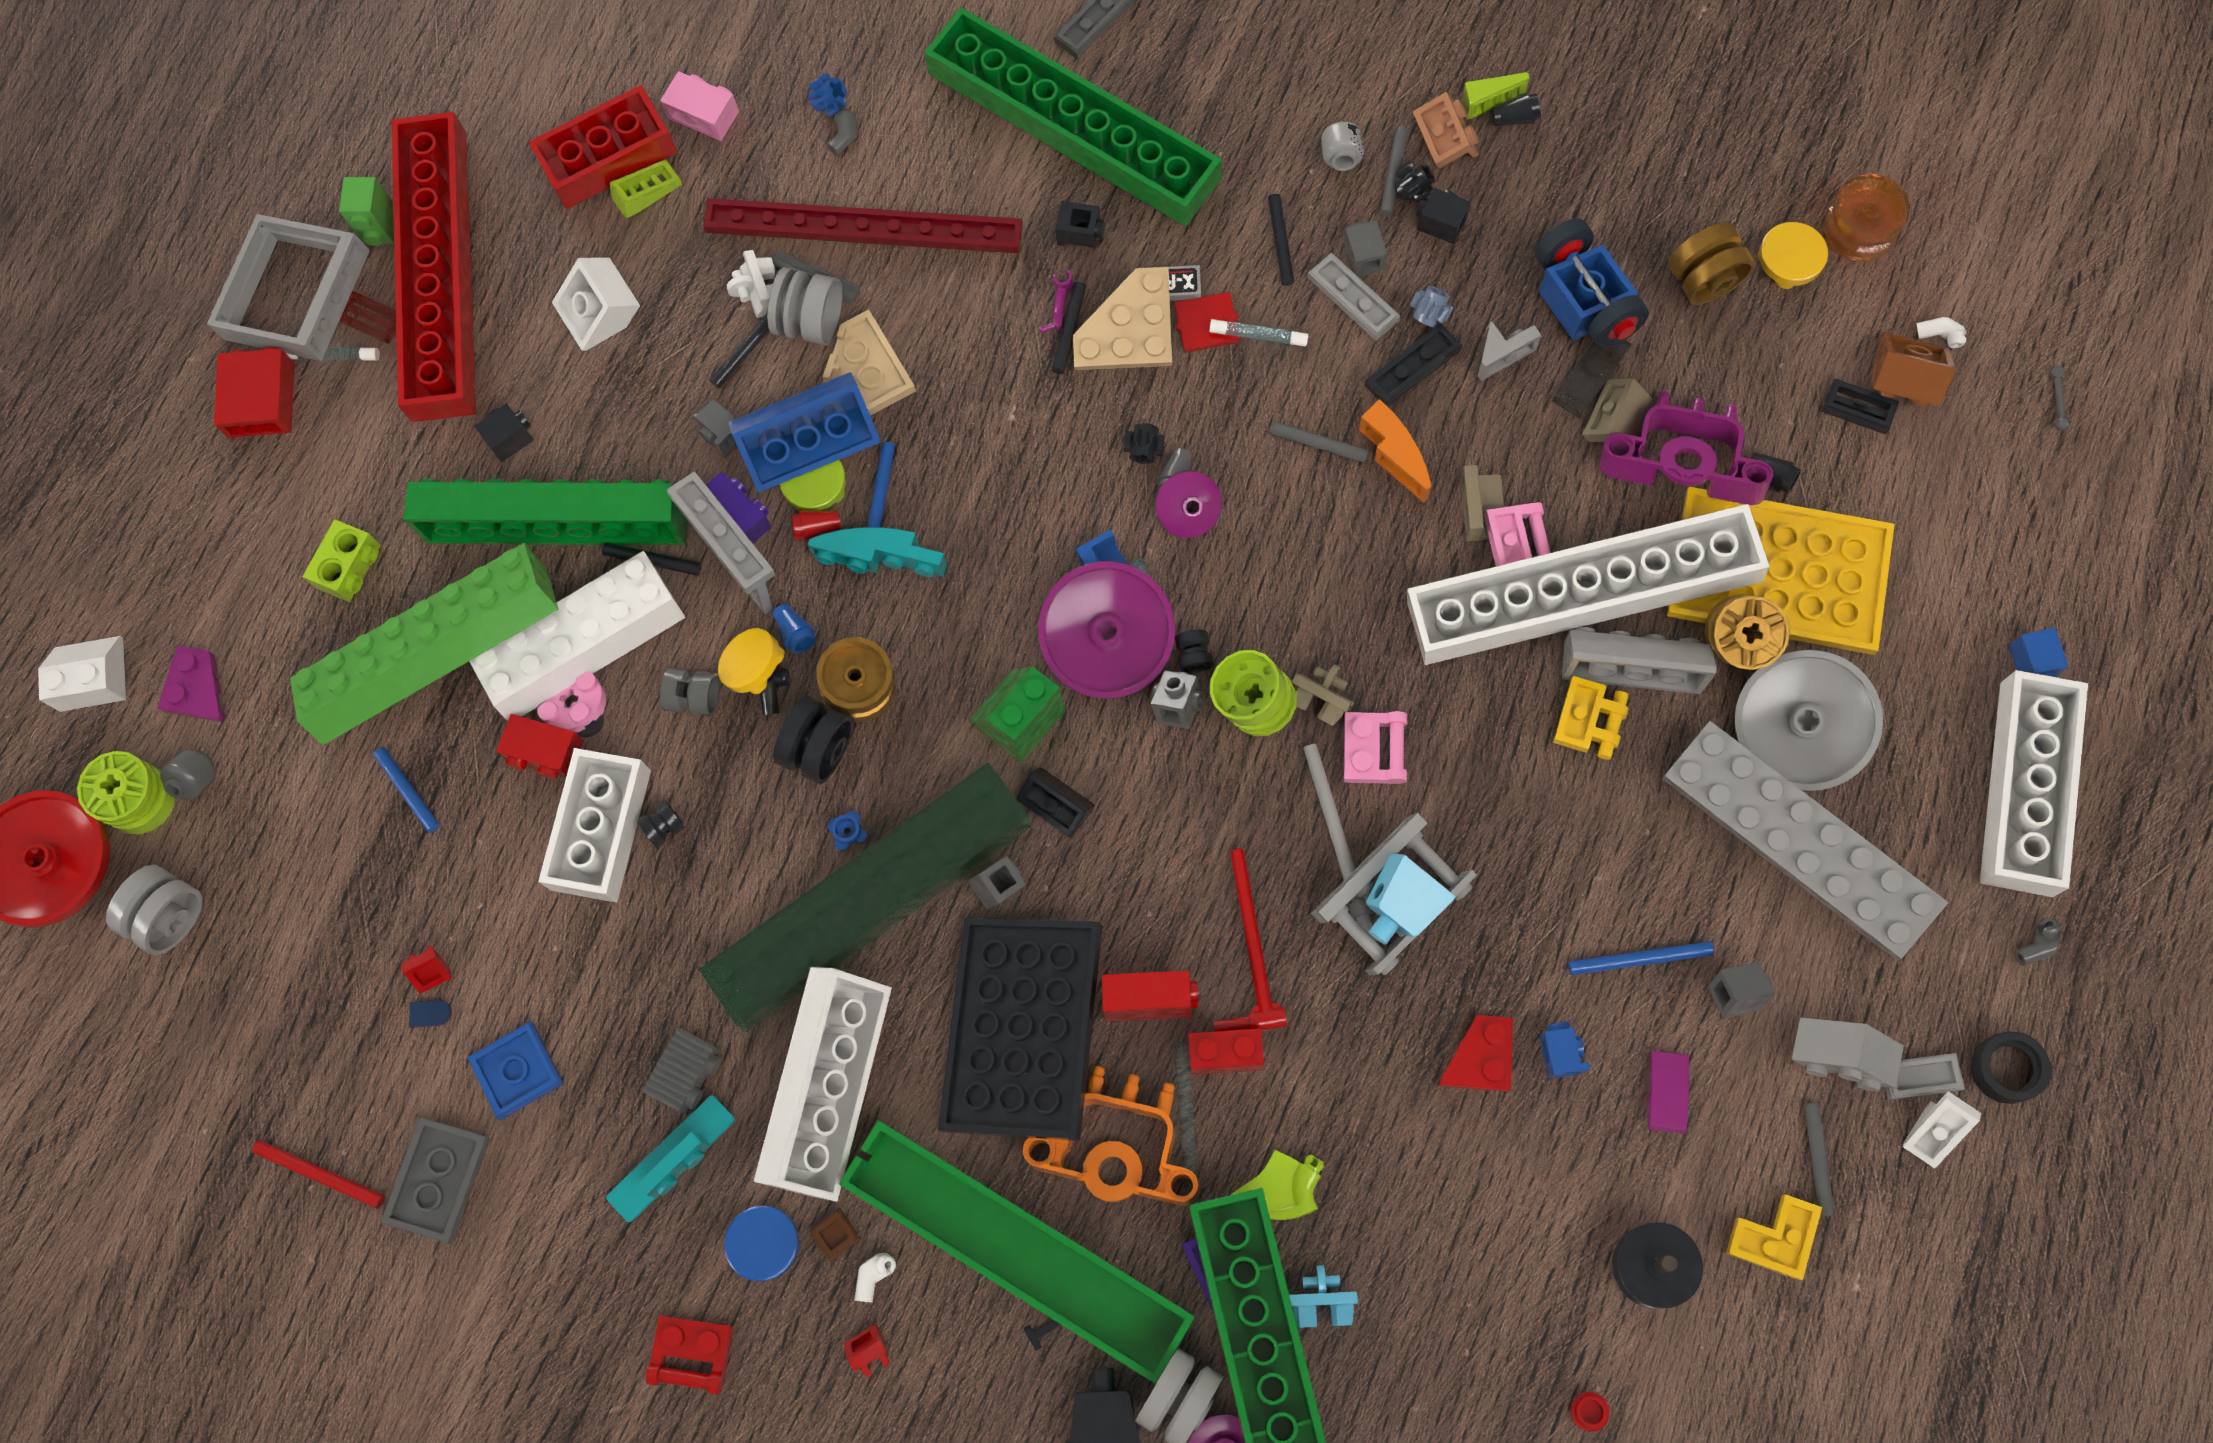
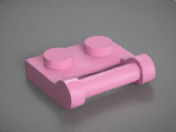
(1508, 532)
(1363, 747)

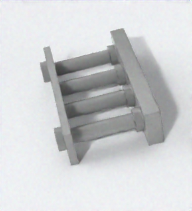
(1360, 884)

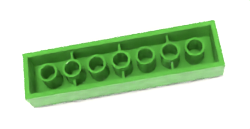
(422, 644)

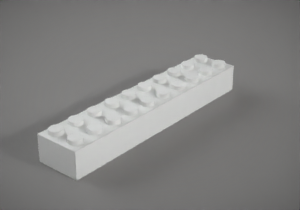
(1587, 584)

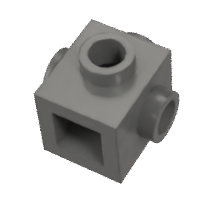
(1177, 699)

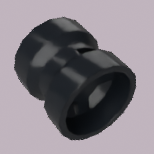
(1194, 651)
(660, 824)

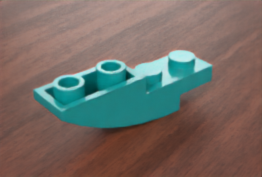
(865, 547)

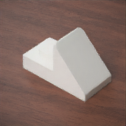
(1941, 1129)

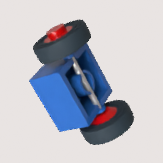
(1587, 286)

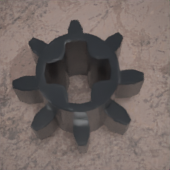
(1414, 180)
(1144, 443)

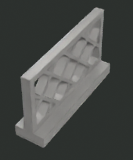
(724, 538)

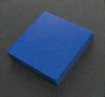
(515, 1070)

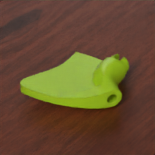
(1287, 1185)

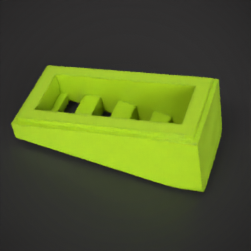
(1484, 94)
(648, 195)

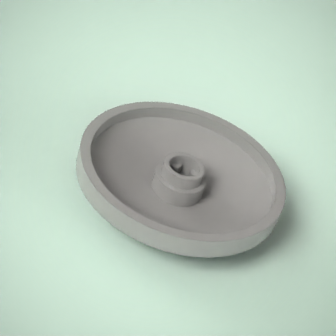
(1810, 718)

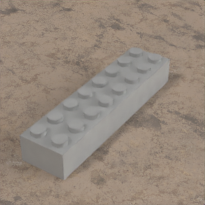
(1805, 841)

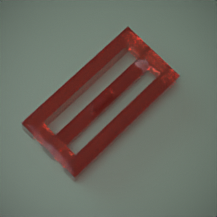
(375, 306)

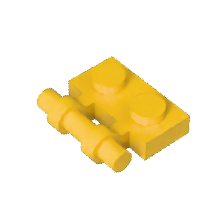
(1580, 714)

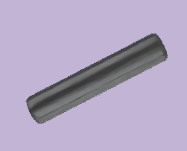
(782, 259)

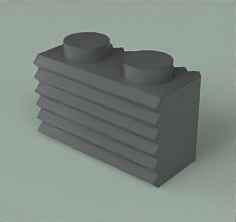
(683, 1071)

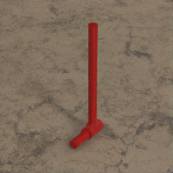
(1266, 1014)

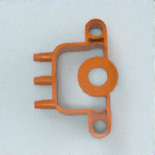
(1115, 1149)

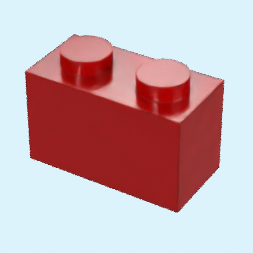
(538, 746)
(1226, 1051)

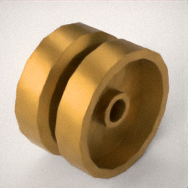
(1711, 263)
(853, 660)

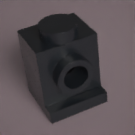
(1079, 224)

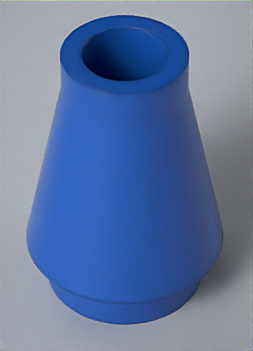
(793, 629)

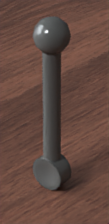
(2056, 374)

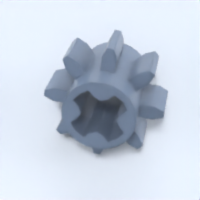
(1431, 306)

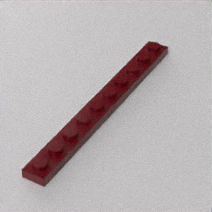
(863, 225)

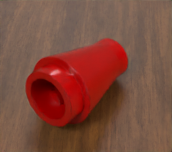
(814, 523)

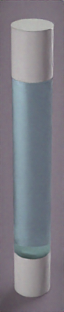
(1258, 332)
(347, 353)

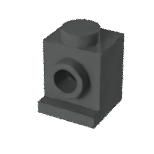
(715, 427)

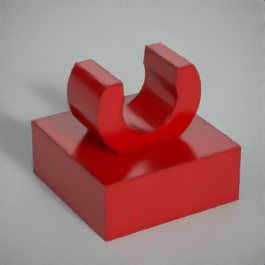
(426, 970)
(866, 1348)

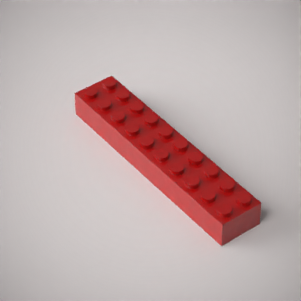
(432, 268)

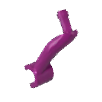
(1061, 290)

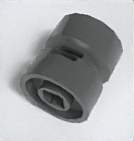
(695, 691)

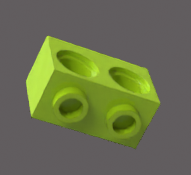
(334, 558)

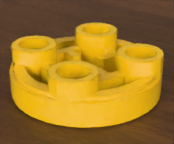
(1793, 254)
(749, 661)

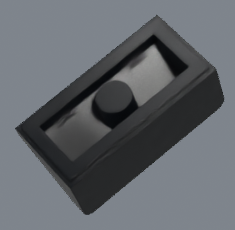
(1055, 802)

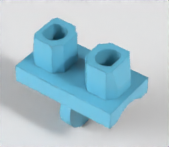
(1340, 1303)

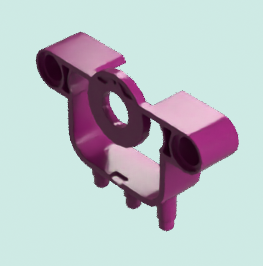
(1747, 477)

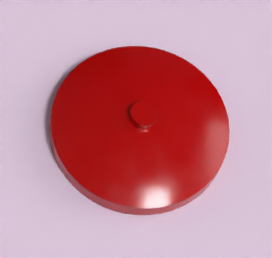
(48, 858)

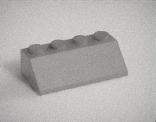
(1638, 661)

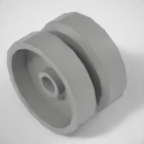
(154, 909)
(1179, 1399)

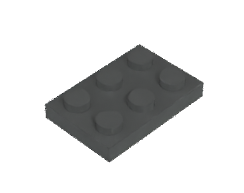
(435, 1180)

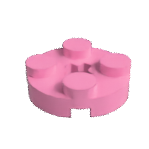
(581, 713)

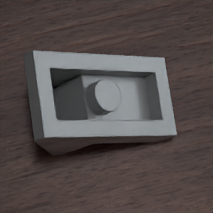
(1501, 353)

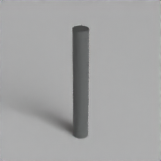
(1395, 162)
(1318, 441)
(1819, 1159)

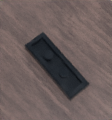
(1413, 365)

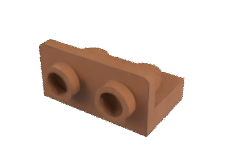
(1446, 130)

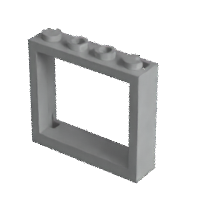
(327, 304)

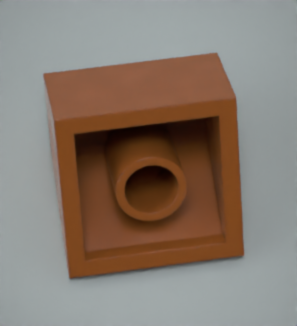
(1912, 370)

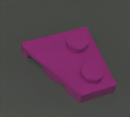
(192, 686)

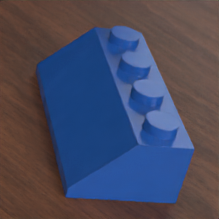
(804, 432)

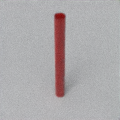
(318, 1174)

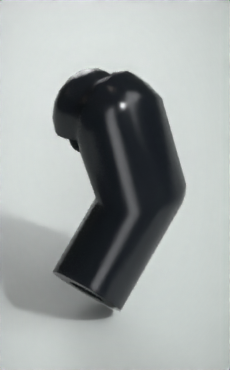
(769, 697)

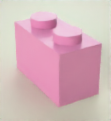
(699, 105)

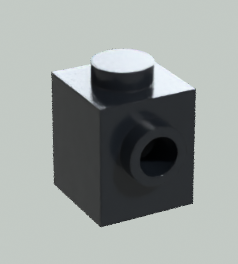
(1442, 215)
(505, 431)

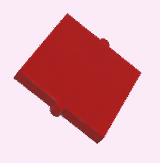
(1195, 319)

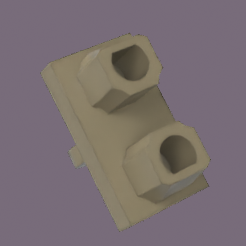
(1335, 703)

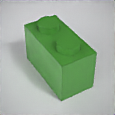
(367, 210)

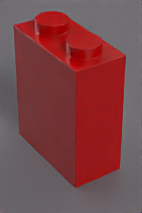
(254, 392)
(1148, 996)

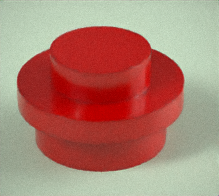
(1589, 1411)

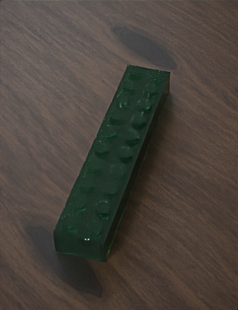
(866, 897)

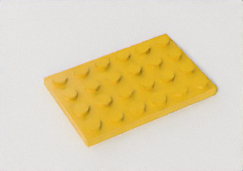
(1822, 572)

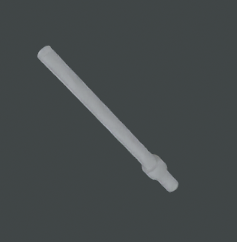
(1358, 906)

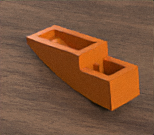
(1396, 449)

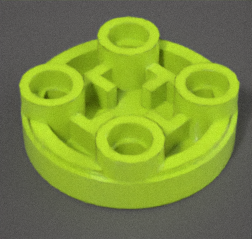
(817, 488)

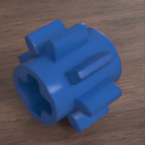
(827, 94)

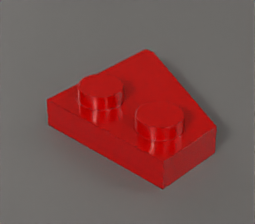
(1483, 1057)

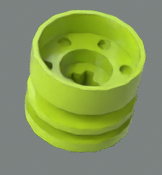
(1253, 693)
(124, 793)

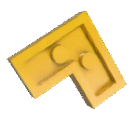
(1785, 1246)

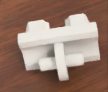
(749, 282)

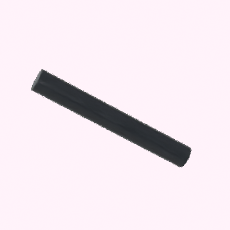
(1281, 240)
(1069, 328)
(740, 353)
(657, 560)

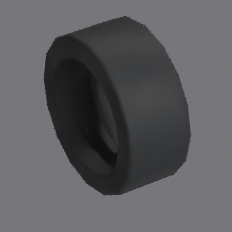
(2030, 1048)

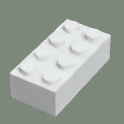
(595, 825)

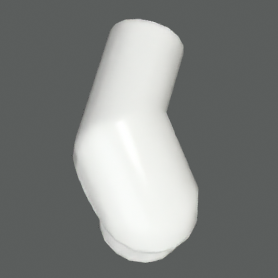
(1946, 328)
(872, 1272)

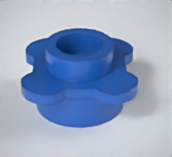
(851, 821)

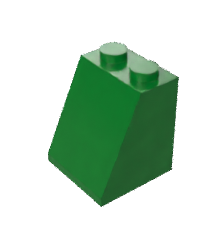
(1020, 711)

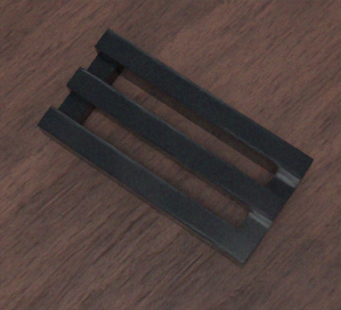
(1858, 411)

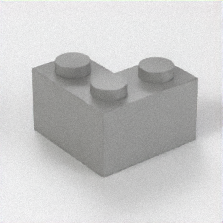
(1850, 1050)

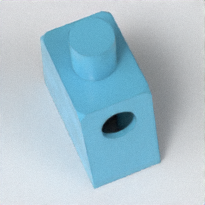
(1405, 899)

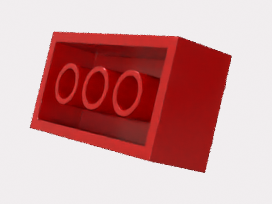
(603, 146)

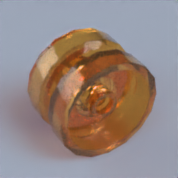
(1866, 217)

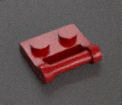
(690, 1341)

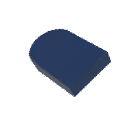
(429, 1013)

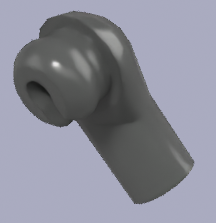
(847, 131)

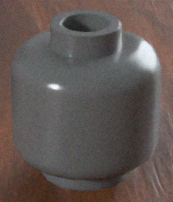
(188, 774)

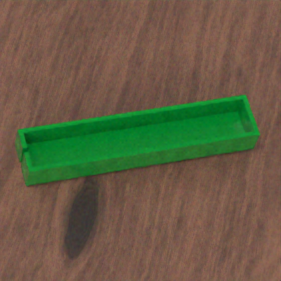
(1018, 1252)

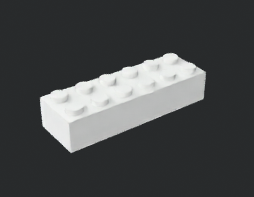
(582, 636)
(2034, 784)
(823, 1084)

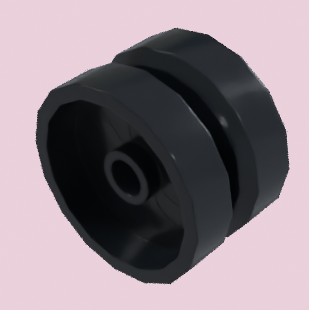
(813, 739)

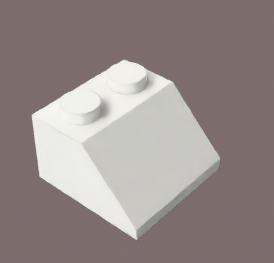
(595, 301)
(83, 674)

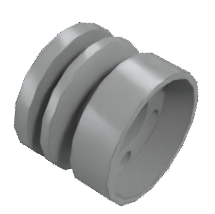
(805, 306)

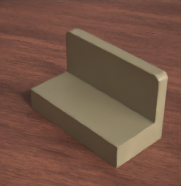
(1618, 410)
(1479, 495)

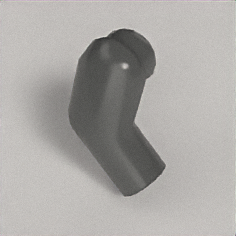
(2043, 945)

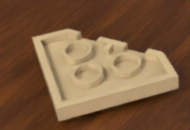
(1129, 326)
(871, 360)

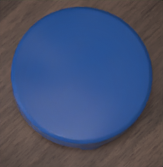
(761, 1243)

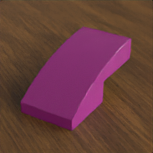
(1668, 1092)

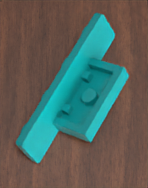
(677, 1153)

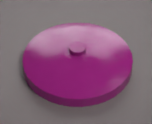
(1106, 630)

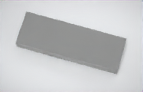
(1353, 296)

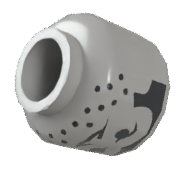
(1342, 145)

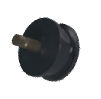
(1657, 1266)

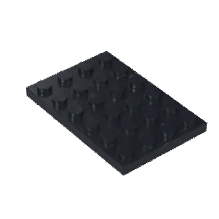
(1021, 1028)

